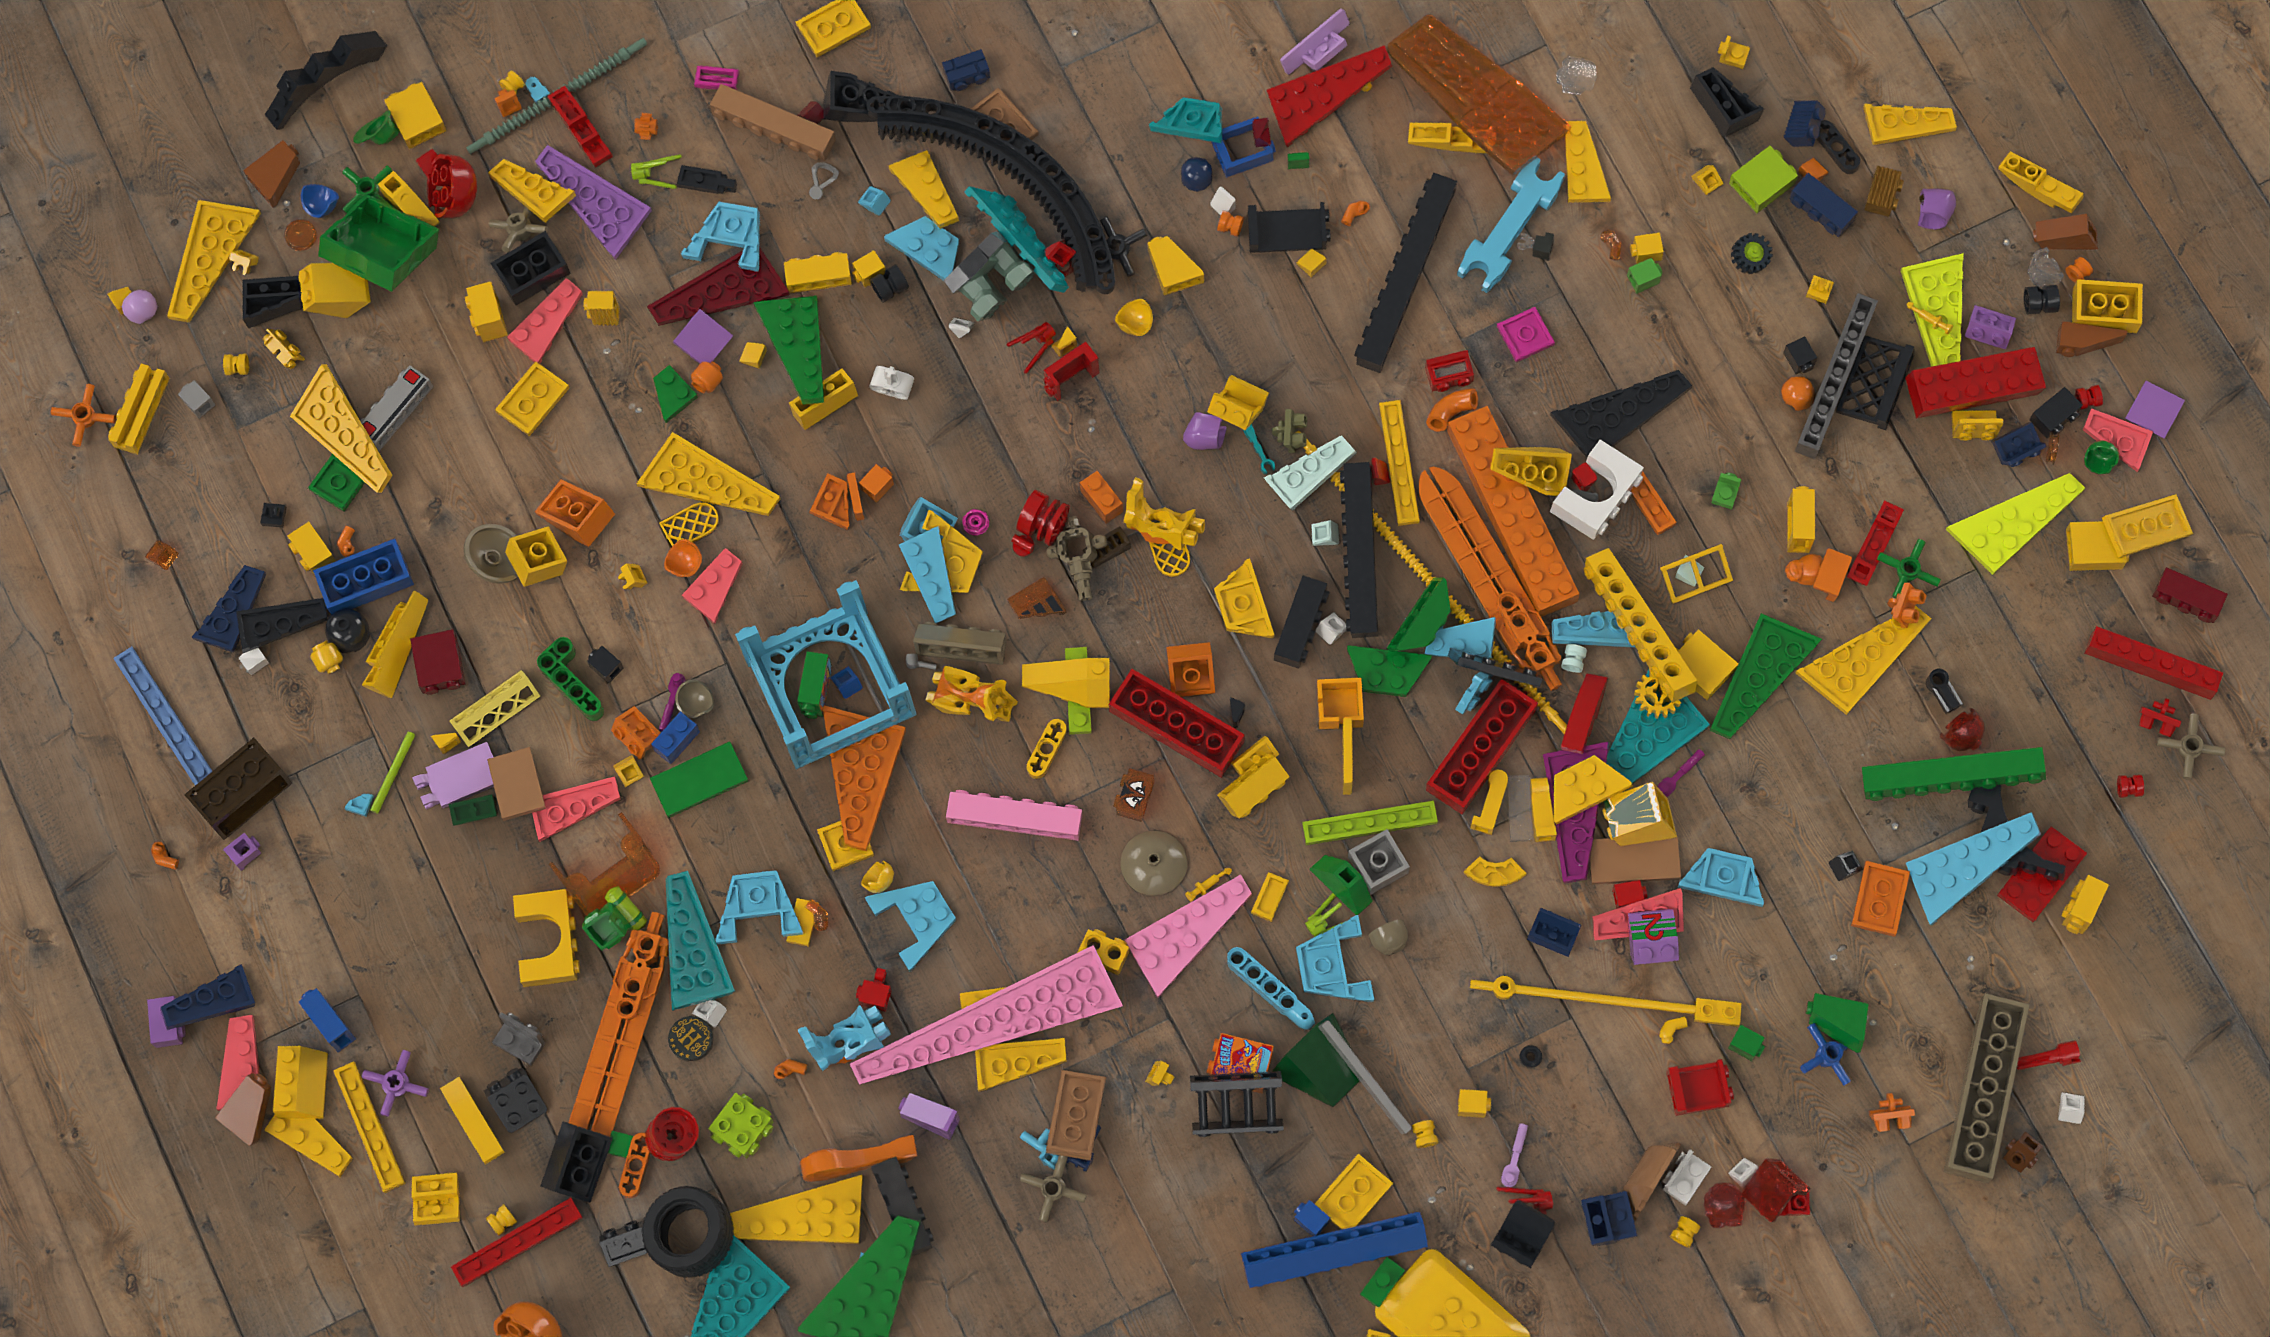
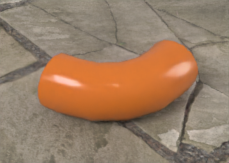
(1450, 406)

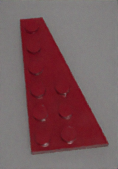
(720, 290)

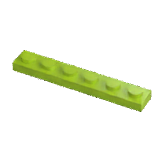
(1369, 822)

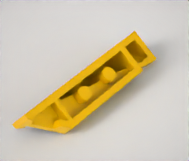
(394, 645)

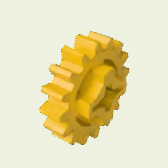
(1650, 694)

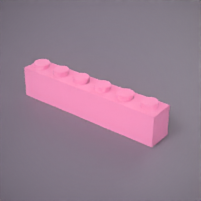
(1014, 815)

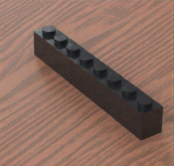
(1360, 550)

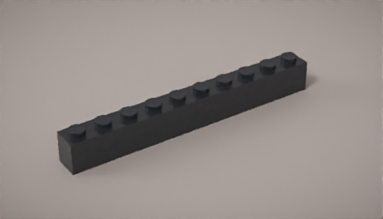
(1406, 272)

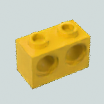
(1106, 946)

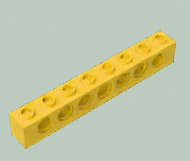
(1674, 687)

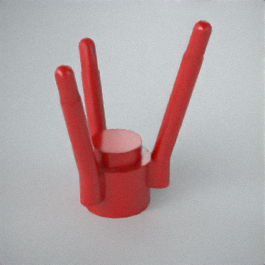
(1042, 334)
(1540, 1199)

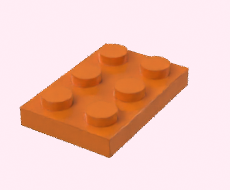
(1880, 898)

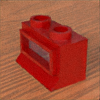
(1449, 371)

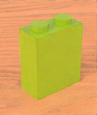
(1763, 179)

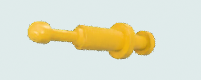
(1935, 321)
(1202, 887)

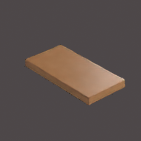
(1634, 862)
(1076, 1115)

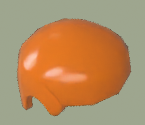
(1798, 393)

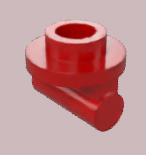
(1022, 545)

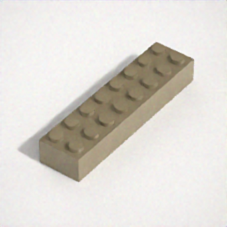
(1986, 1088)

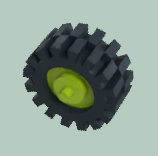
(1751, 253)

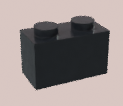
(2056, 412)

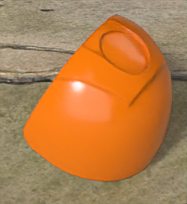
(683, 559)

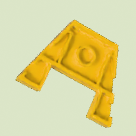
(960, 556)

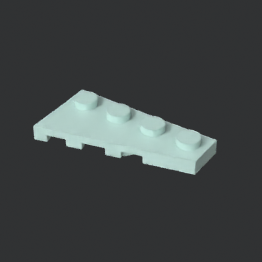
(1303, 477)

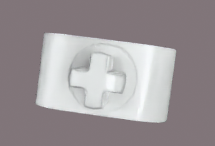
(891, 382)

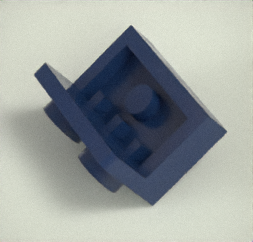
(2018, 445)
(1554, 932)

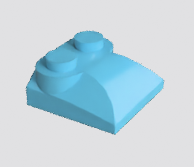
(914, 522)

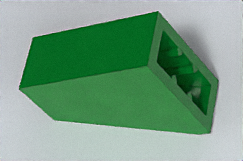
(1839, 1019)

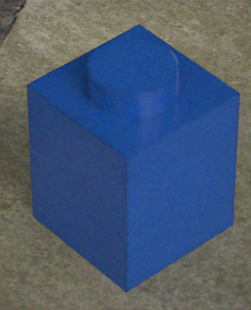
(1311, 1218)

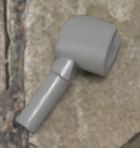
(912, 662)

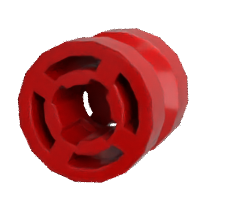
(2090, 396)
(2130, 786)

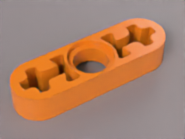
(625, 1180)

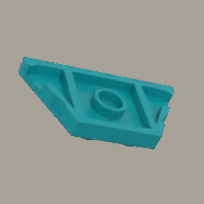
(1192, 119)

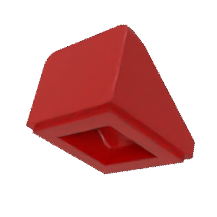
(425, 162)
(1059, 253)
(1379, 472)
(1583, 477)

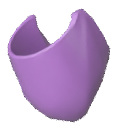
(1936, 208)
(1204, 432)

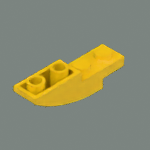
(2038, 184)

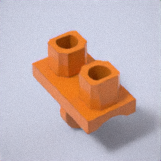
(1904, 605)
(1882, 1116)

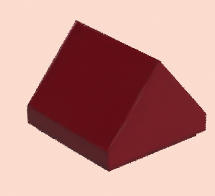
(812, 112)

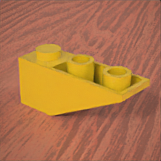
(405, 199)

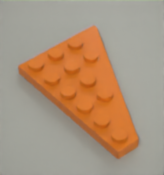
(861, 775)

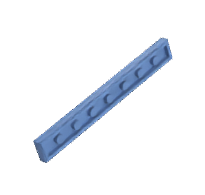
(163, 715)

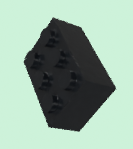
(530, 268)

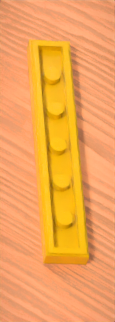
(1399, 463)
(369, 1127)

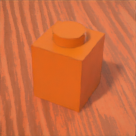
(876, 482)

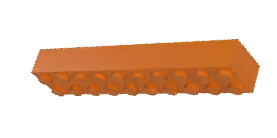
(1513, 515)

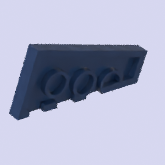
(219, 997)

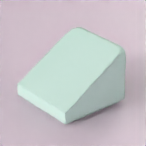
(1325, 533)
(1686, 574)

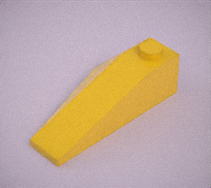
(1534, 467)

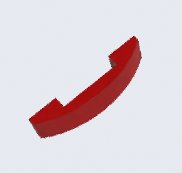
(1875, 543)

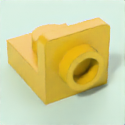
(1733, 53)

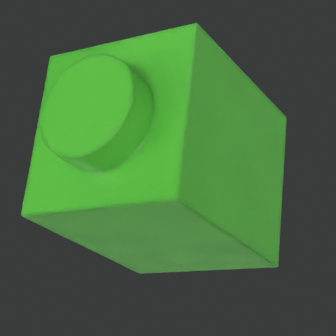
(1644, 275)

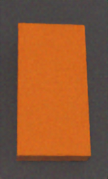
(855, 496)

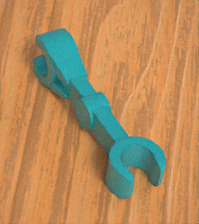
(1250, 434)

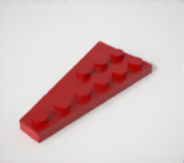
(1320, 93)

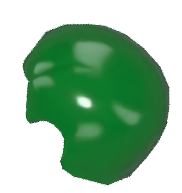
(2101, 457)

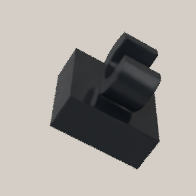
(273, 515)

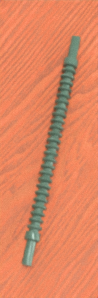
(489, 137)

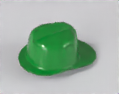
(378, 130)

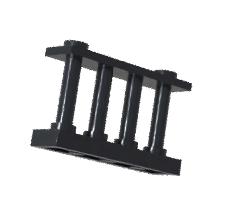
(1226, 1083)

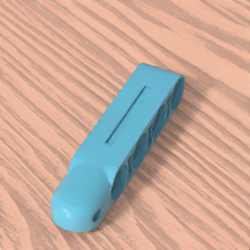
(1295, 1013)

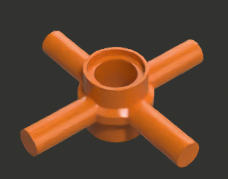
(88, 420)

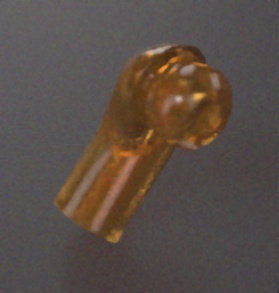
(819, 914)

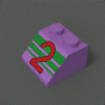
(1653, 936)

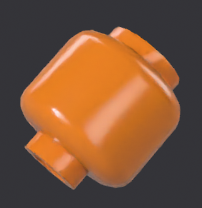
(706, 377)

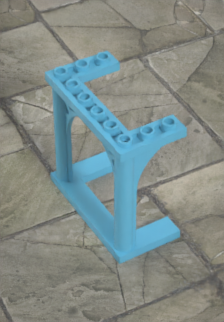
(854, 613)

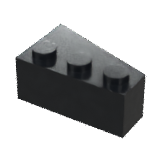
(1724, 103)
(270, 298)

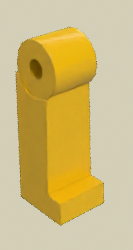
(1497, 785)
(1542, 810)

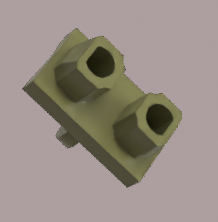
(1286, 430)

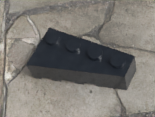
(900, 1199)

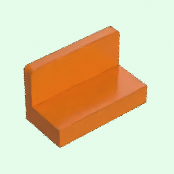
(1832, 573)

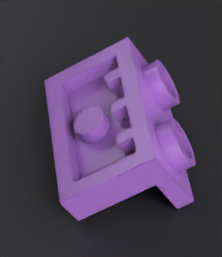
(1990, 327)

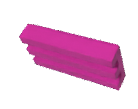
(715, 79)

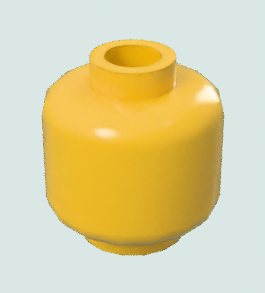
(326, 657)

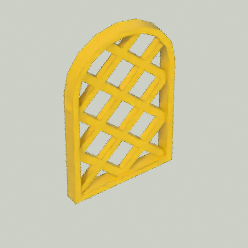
(687, 510)
(1156, 559)

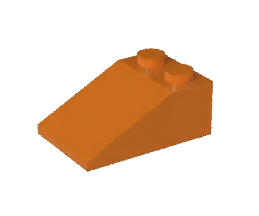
(575, 512)

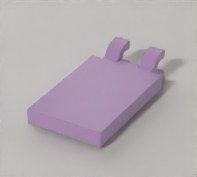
(456, 777)

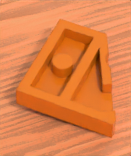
(832, 502)

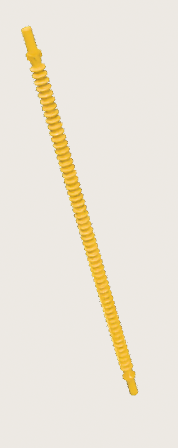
(1456, 609)

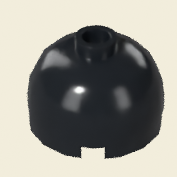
(347, 630)

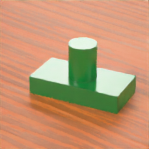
(1382, 1282)

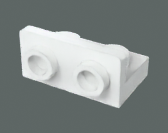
(1686, 1177)

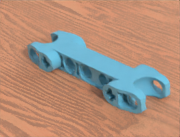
(1491, 254)

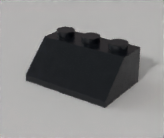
(576, 1162)

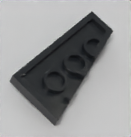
(276, 622)
(1491, 666)

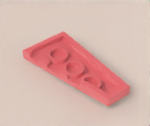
(574, 805)
(1615, 922)
(239, 1057)

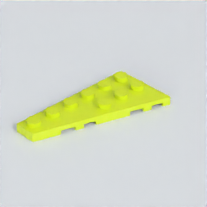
(2007, 527)

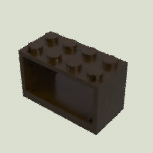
(238, 788)

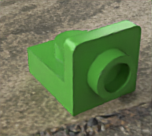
(1726, 490)

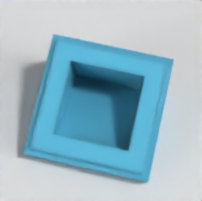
(874, 200)

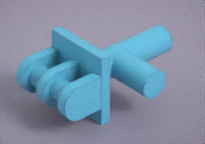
(1039, 1144)

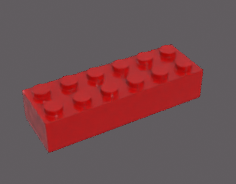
(1975, 382)
(1176, 723)
(1481, 746)

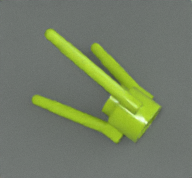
(642, 170)
(1316, 922)

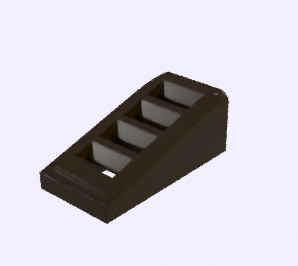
(1118, 549)

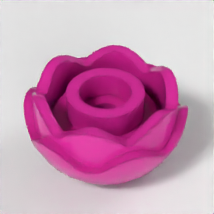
(975, 516)

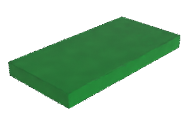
(699, 779)

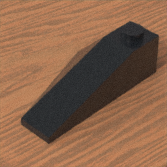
(848, 98)

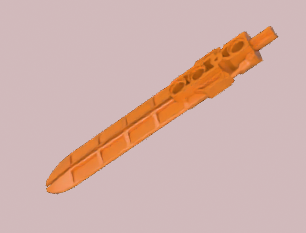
(1511, 590)
(610, 1025)

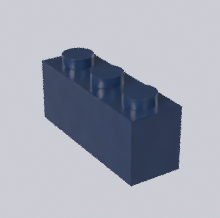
(1823, 205)

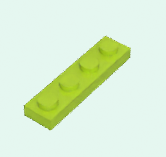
(1078, 715)

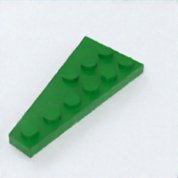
(796, 338)
(1766, 663)

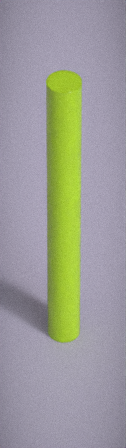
(392, 772)

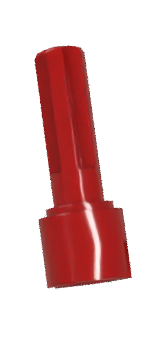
(2065, 1053)

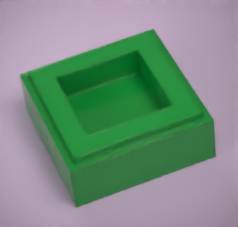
(1298, 160)
(620, 1144)

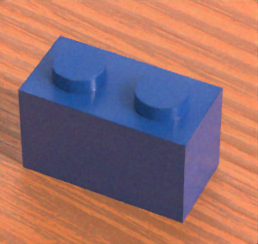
(675, 737)

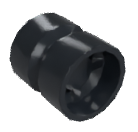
(889, 283)
(2041, 299)

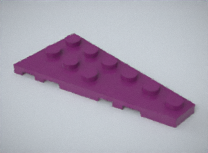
(1576, 833)

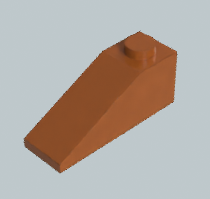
(2080, 339)

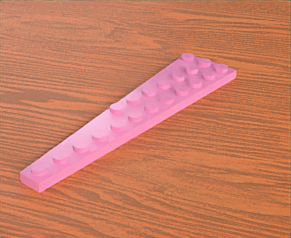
(1044, 1000)

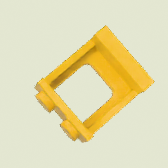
(1238, 402)

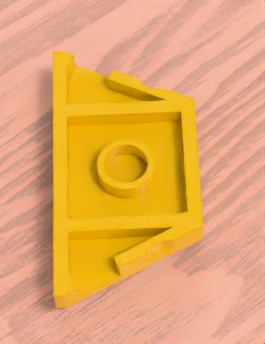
(1243, 603)
(1585, 787)

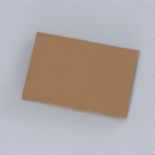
(1002, 109)
(516, 783)

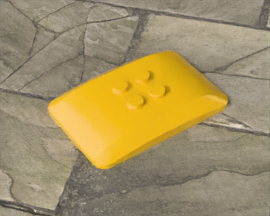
(1443, 1302)

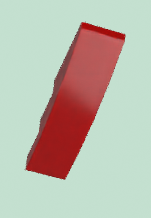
(580, 126)
(1584, 713)

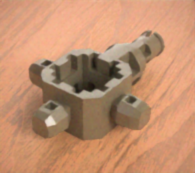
(1080, 565)

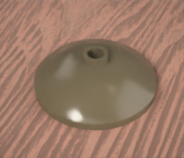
(486, 543)
(1156, 877)

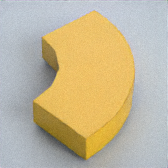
(1494, 873)

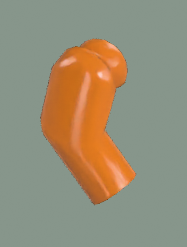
(344, 543)
(788, 1067)

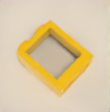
(1801, 520)

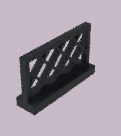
(1891, 392)

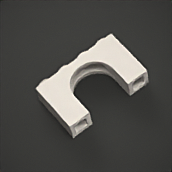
(1593, 516)

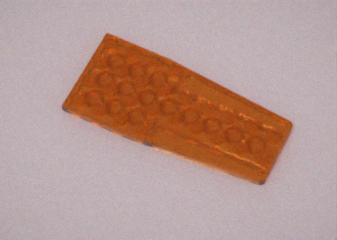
(1477, 94)

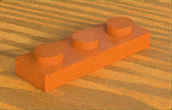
(1652, 506)

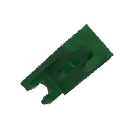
(473, 810)

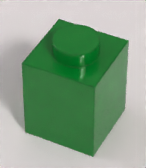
(1747, 1043)

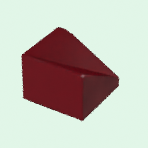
(1261, 132)

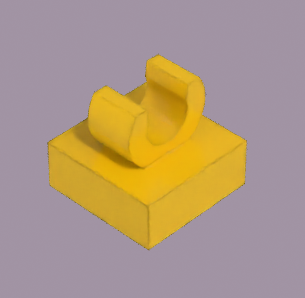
(243, 258)
(1819, 289)
(633, 576)
(1159, 1074)

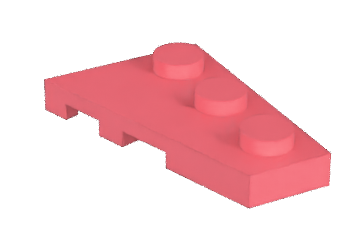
(2127, 437)
(712, 586)

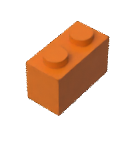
(1101, 497)

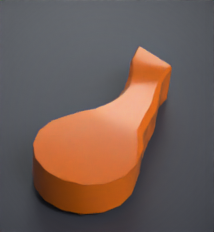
(835, 1163)

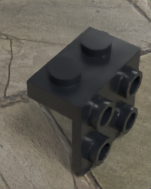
(515, 1099)
(1523, 1233)

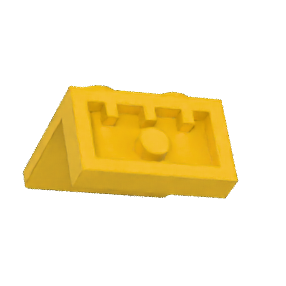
(1975, 425)

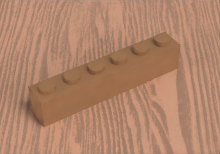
(772, 122)

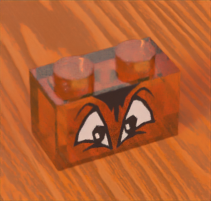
(1134, 795)

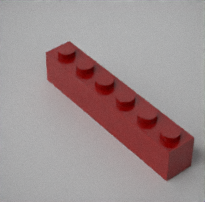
(2153, 663)

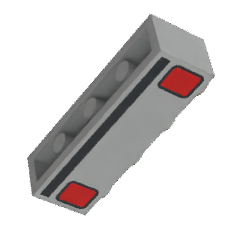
(396, 405)

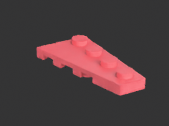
(541, 326)

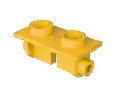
(277, 341)

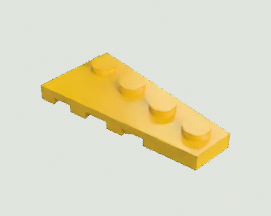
(1897, 123)
(1583, 168)
(924, 184)

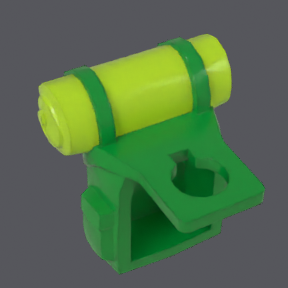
(612, 921)

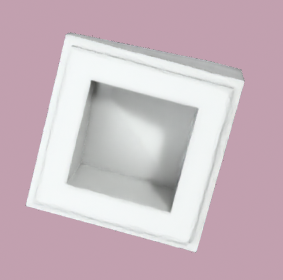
(253, 660)

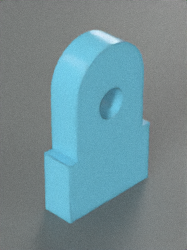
(538, 91)

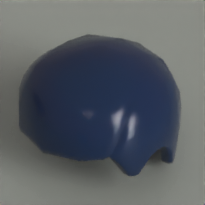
(1196, 174)

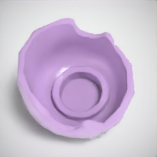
(139, 306)

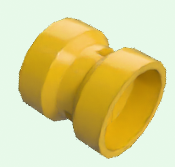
(236, 364)
(1425, 1134)
(502, 1219)
(1685, 1231)

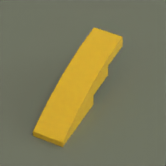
(1442, 137)
(472, 1120)

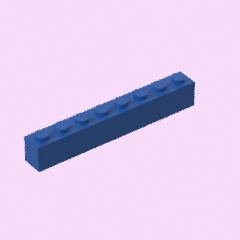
(1334, 1249)

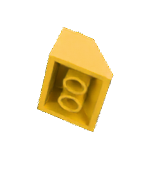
(300, 1083)

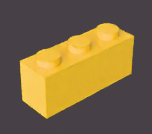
(817, 272)
(837, 392)
(1253, 786)

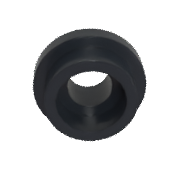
(1535, 1051)

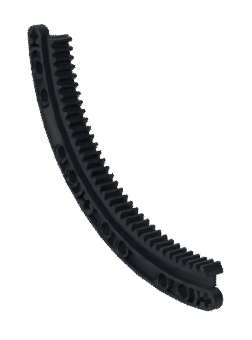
(1018, 155)

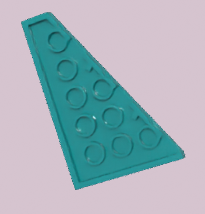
(1650, 741)
(737, 1295)

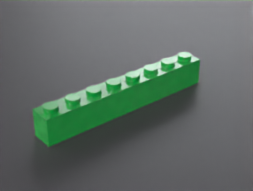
(1954, 773)

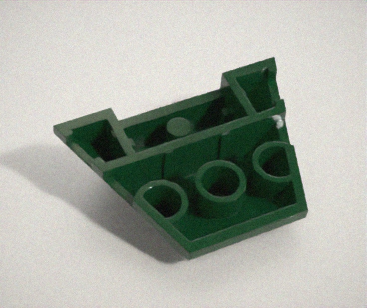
(1317, 1066)

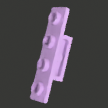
(1319, 45)

